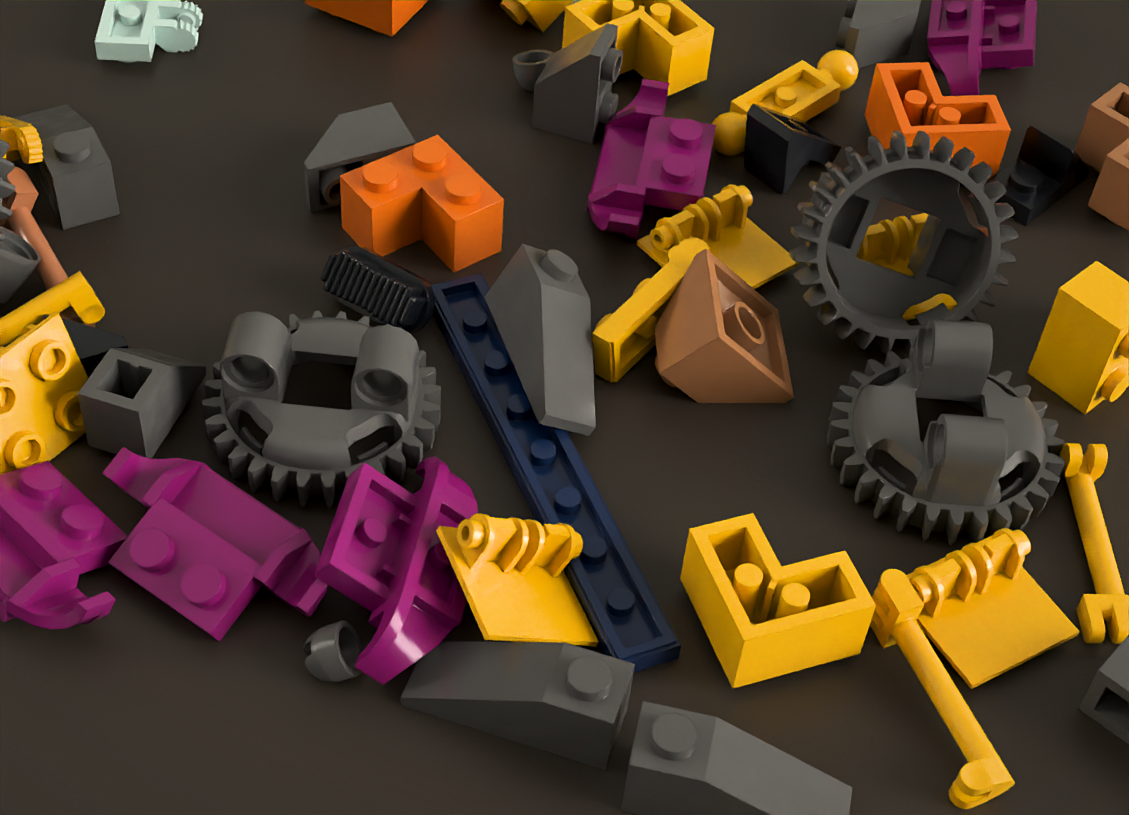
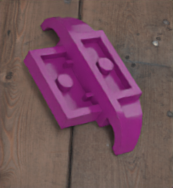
(980, 36)
(648, 162)
(210, 543)
(45, 544)
(393, 562)

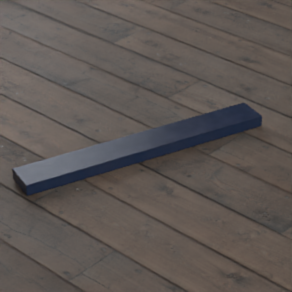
(555, 483)

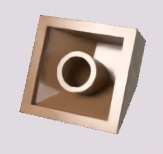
(721, 339)

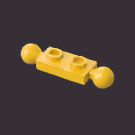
(797, 92)

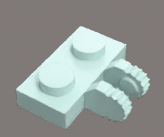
(134, 26)

